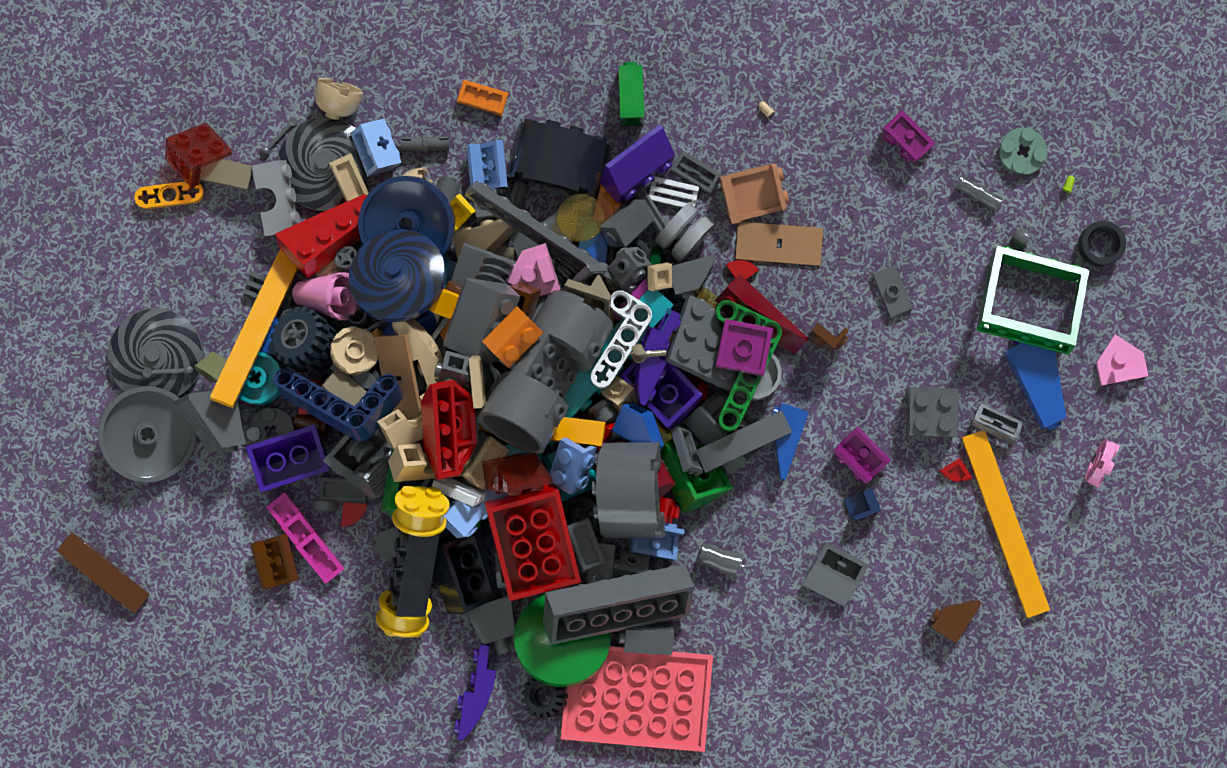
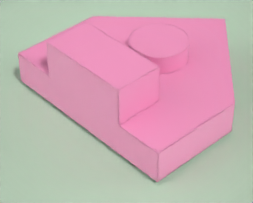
(536, 270)
(1120, 362)

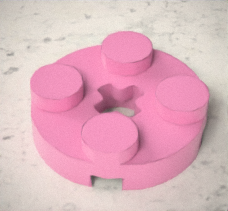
(1102, 463)

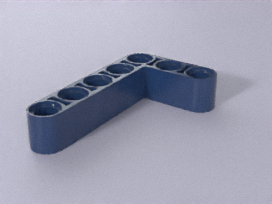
(334, 411)

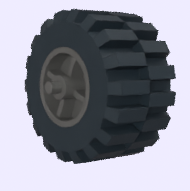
(302, 339)

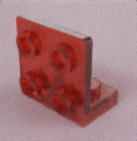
(193, 150)

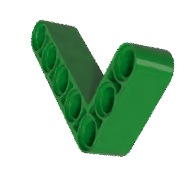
(740, 384)

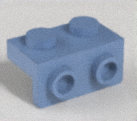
(487, 164)
(572, 466)
(660, 548)

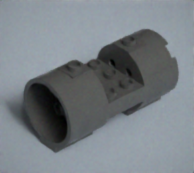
(529, 399)

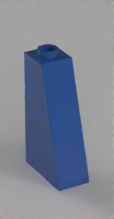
(1040, 382)

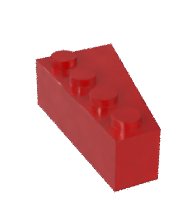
(316, 240)

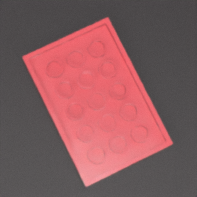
(642, 701)

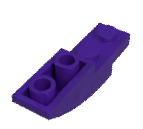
(654, 368)
(475, 702)

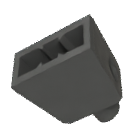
(494, 623)

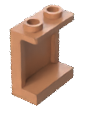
(753, 192)

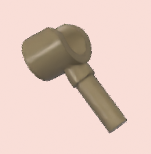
(640, 355)

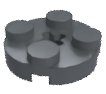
(268, 417)

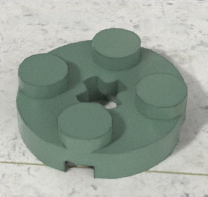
(1027, 138)

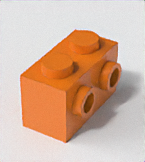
(513, 337)

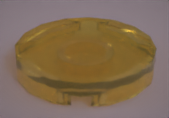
(580, 217)

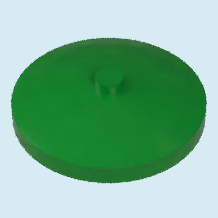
(559, 663)

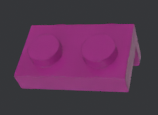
(907, 137)
(861, 455)

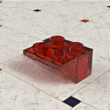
(515, 473)

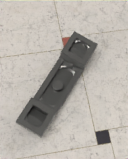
(743, 441)

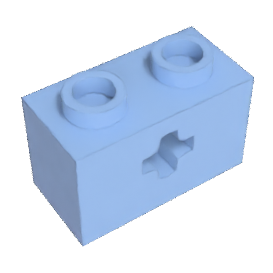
(375, 147)

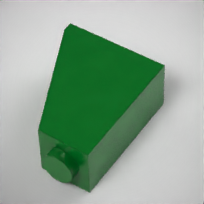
(631, 94)

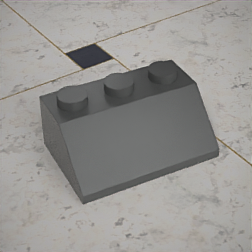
(477, 313)
(705, 426)

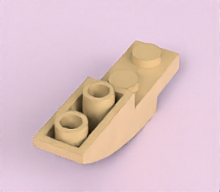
(421, 348)

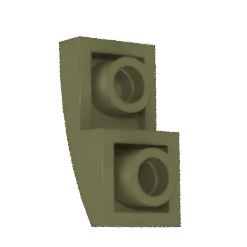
(211, 366)

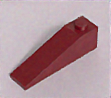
(744, 294)

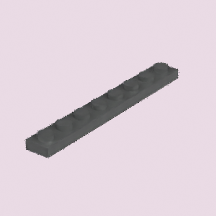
(539, 233)

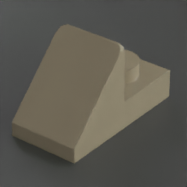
(593, 295)

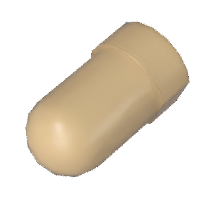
(765, 108)

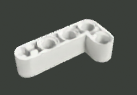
(617, 343)

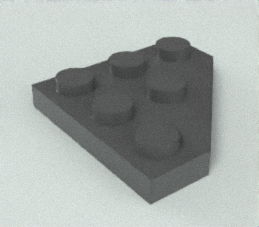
(698, 343)

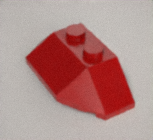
(448, 427)

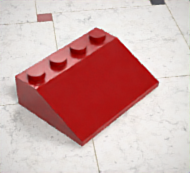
(532, 543)

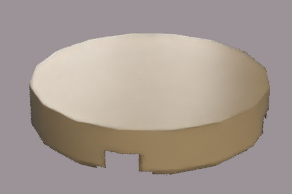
(354, 351)

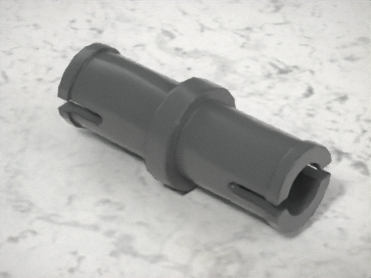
(425, 143)
(978, 193)

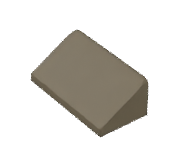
(344, 387)

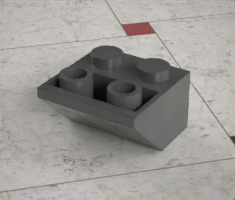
(834, 574)

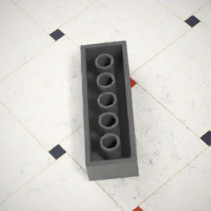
(617, 604)

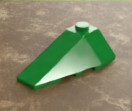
(692, 490)

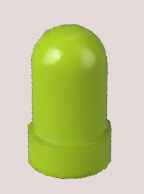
(1068, 184)

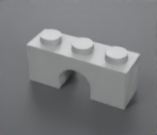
(277, 177)

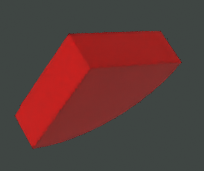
(743, 268)
(956, 471)
(352, 512)

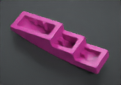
(305, 537)

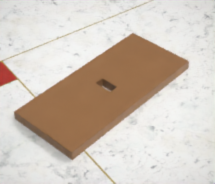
(798, 245)
(396, 359)

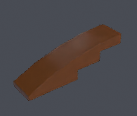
(102, 572)

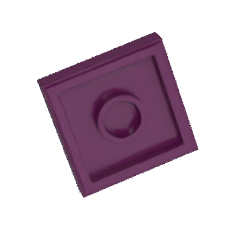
(744, 347)

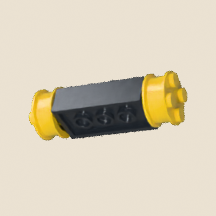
(407, 600)

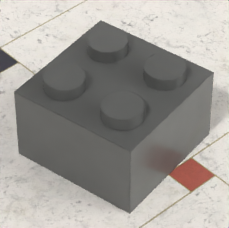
(932, 412)

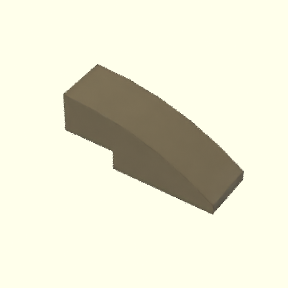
(228, 174)

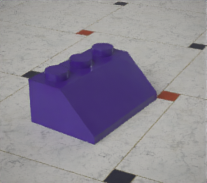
(638, 165)
(673, 397)
(288, 458)

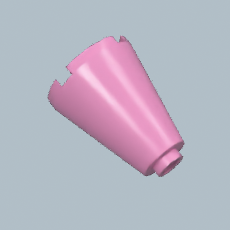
(327, 295)

